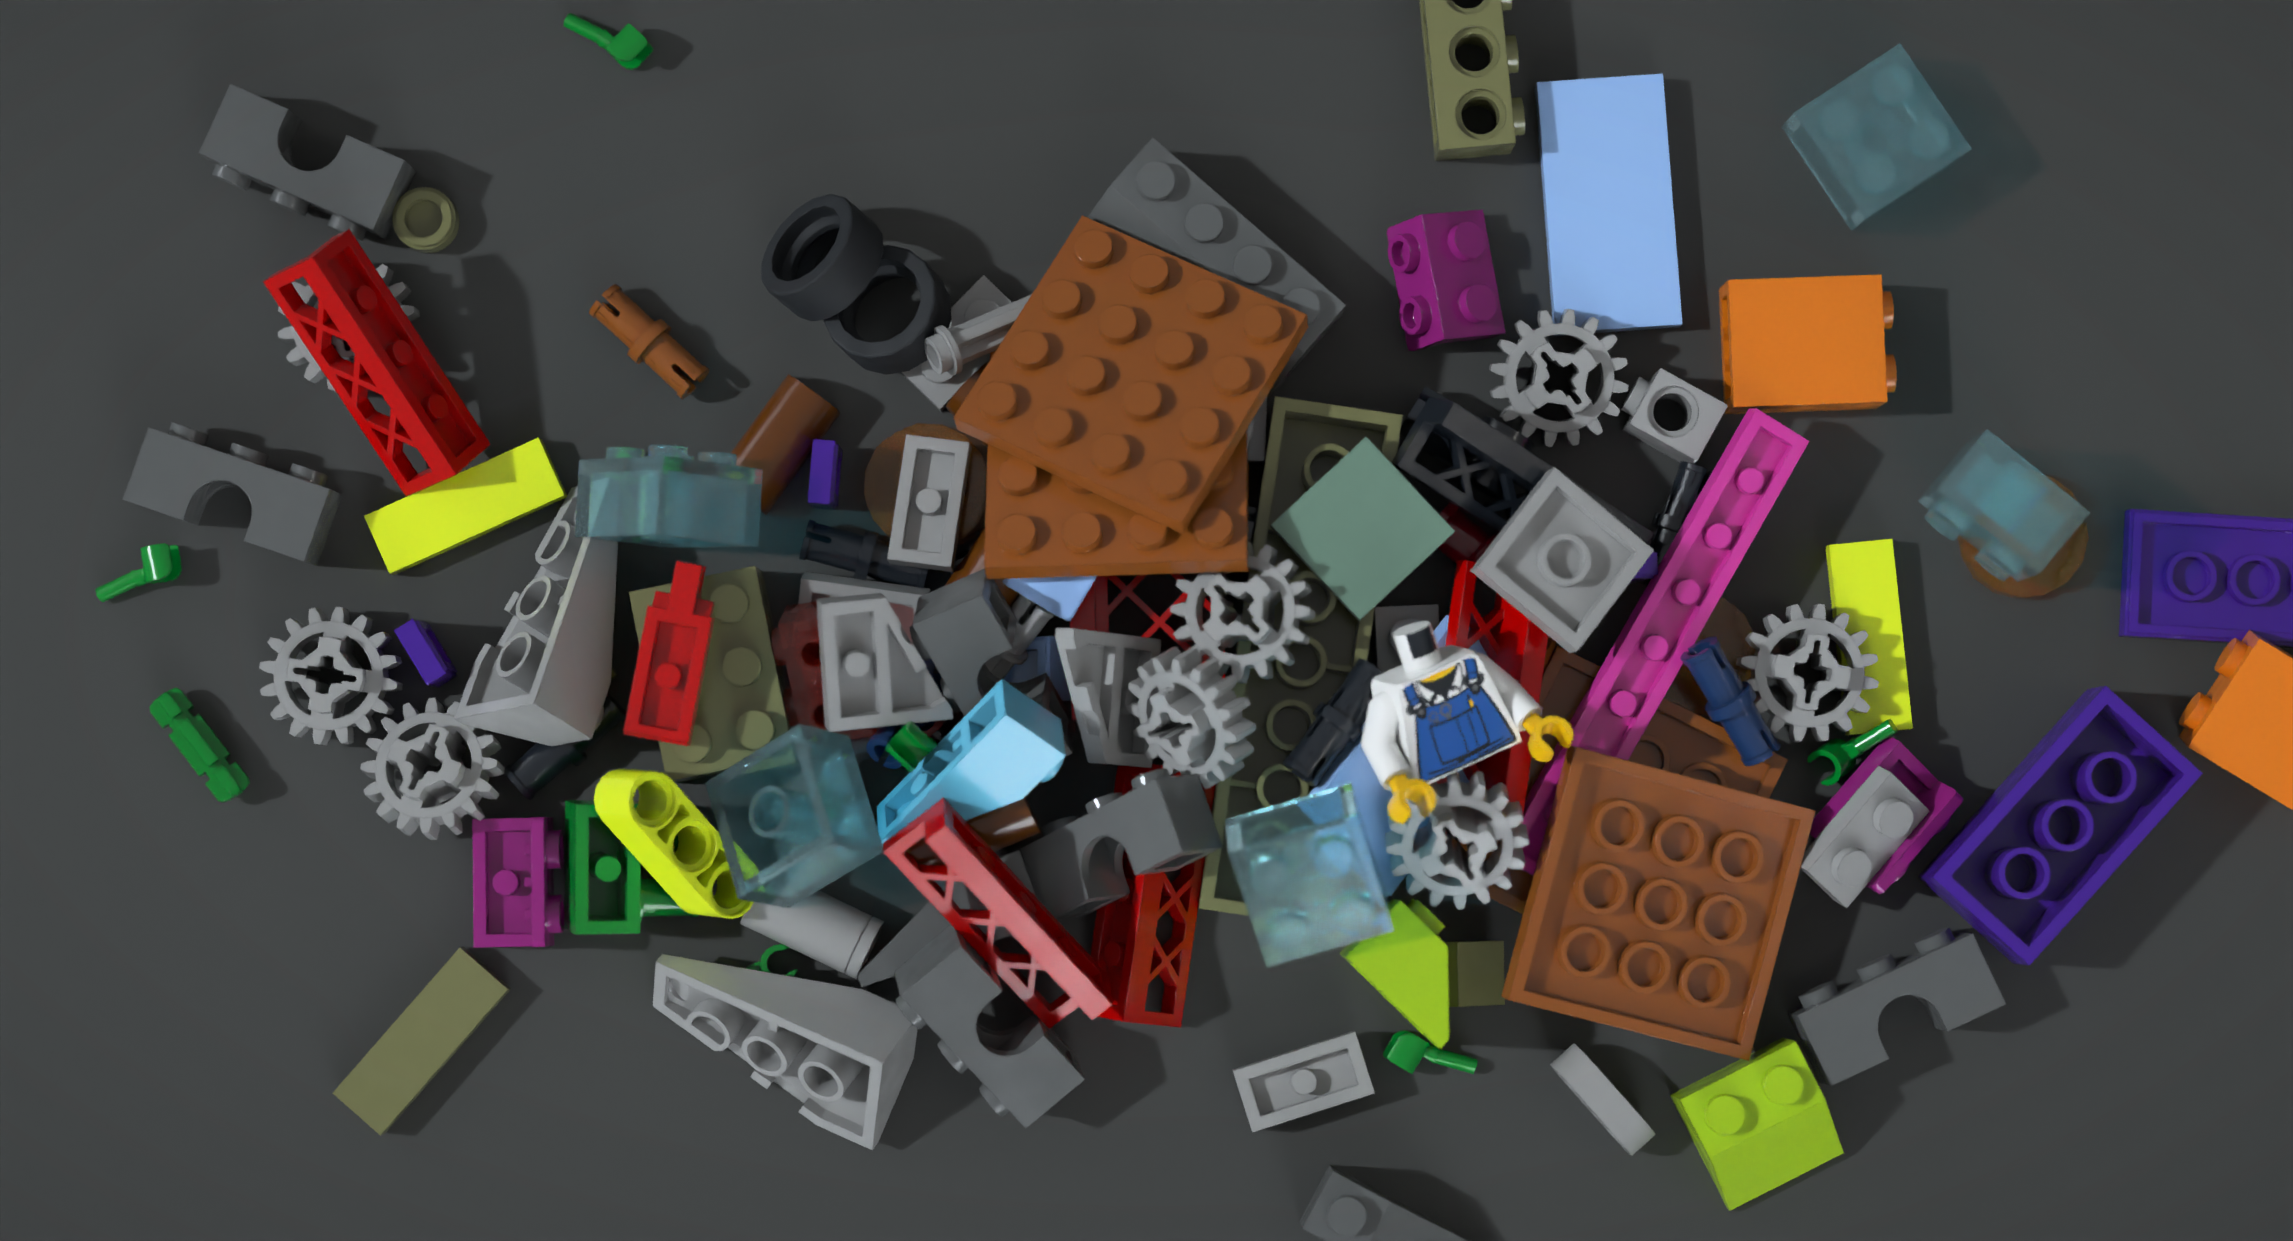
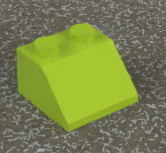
(1409, 968)
(1759, 1122)

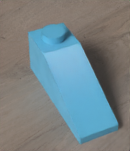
(982, 762)

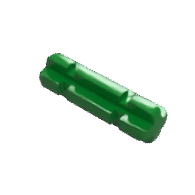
(199, 745)

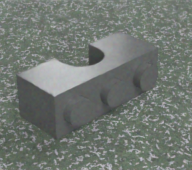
(254, 143)
(181, 474)
(965, 628)
(1157, 823)
(1842, 1023)
(1019, 1067)

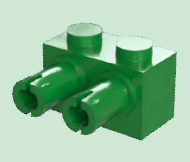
(605, 878)

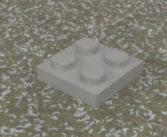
(1562, 560)

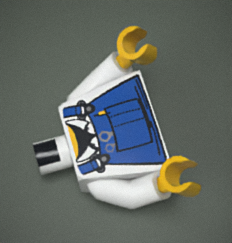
(1443, 715)

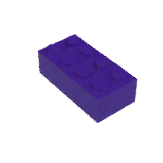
(2060, 825)

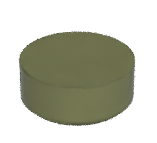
(425, 220)

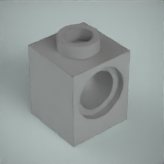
(1700, 411)

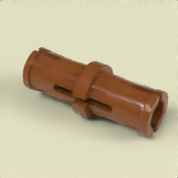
(649, 341)

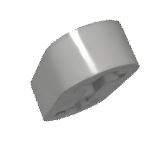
(1602, 1099)

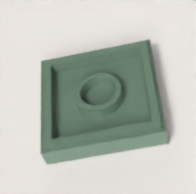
(1362, 528)

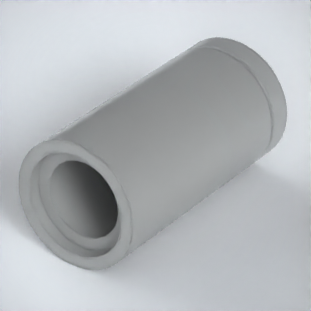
(819, 929)

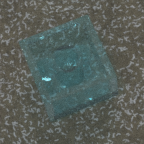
(1876, 136)
(668, 498)
(2001, 508)
(794, 816)
(1308, 875)

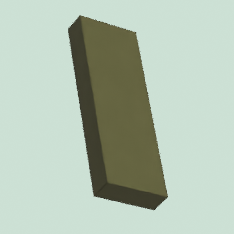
(421, 1040)

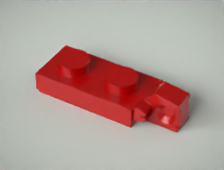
(672, 660)

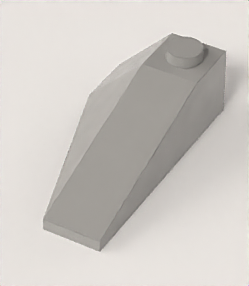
(557, 651)
(815, 1039)

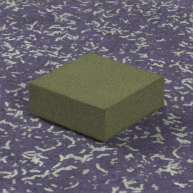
(1476, 973)

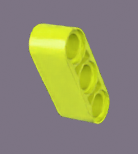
(650, 837)

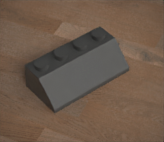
(1182, 215)

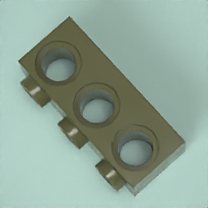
(1456, 89)

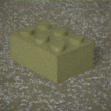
(741, 685)

